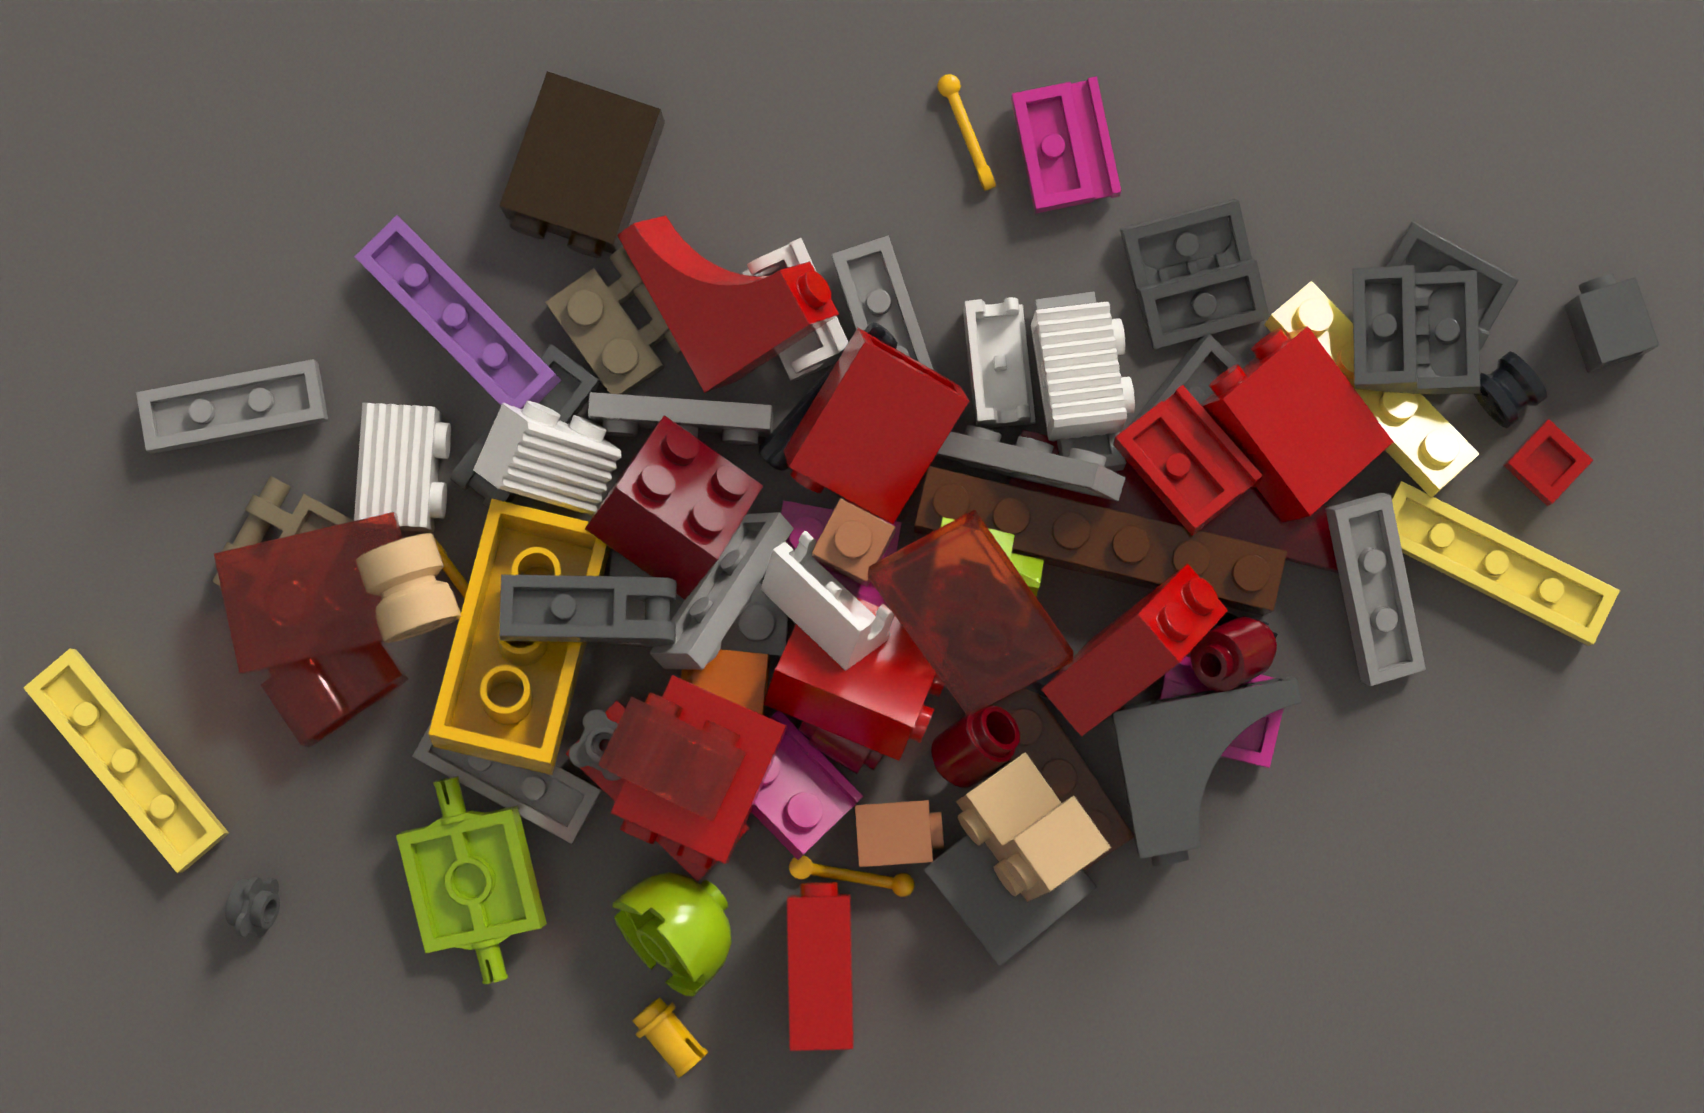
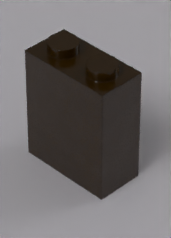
(581, 165)

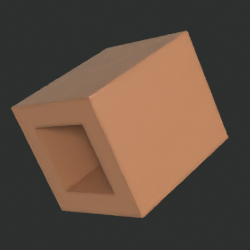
(853, 542)
(897, 833)

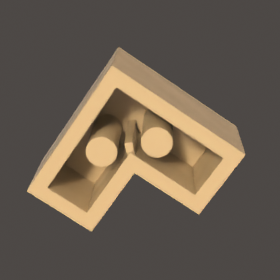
(1029, 829)

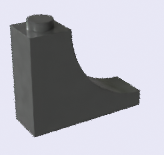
(1171, 750)

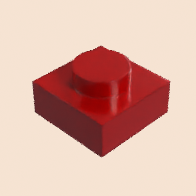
(1548, 462)

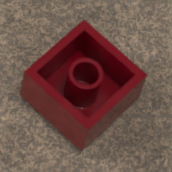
(674, 507)

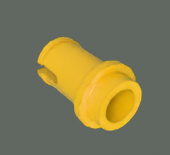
(669, 1036)

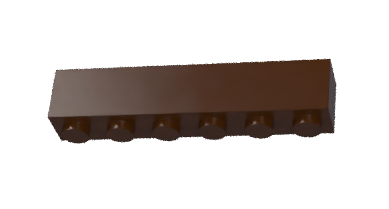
(1105, 539)

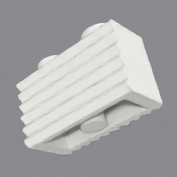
(1080, 370)
(548, 458)
(401, 464)

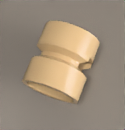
(406, 581)

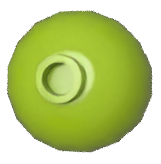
(678, 926)

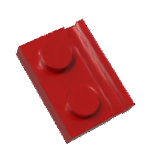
(1187, 460)

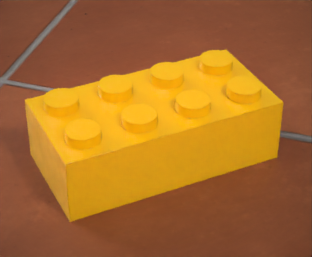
(513, 696)

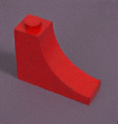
(721, 317)

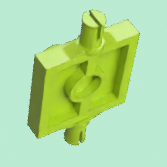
(471, 879)

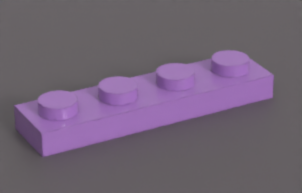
(456, 316)

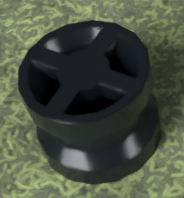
(1510, 389)

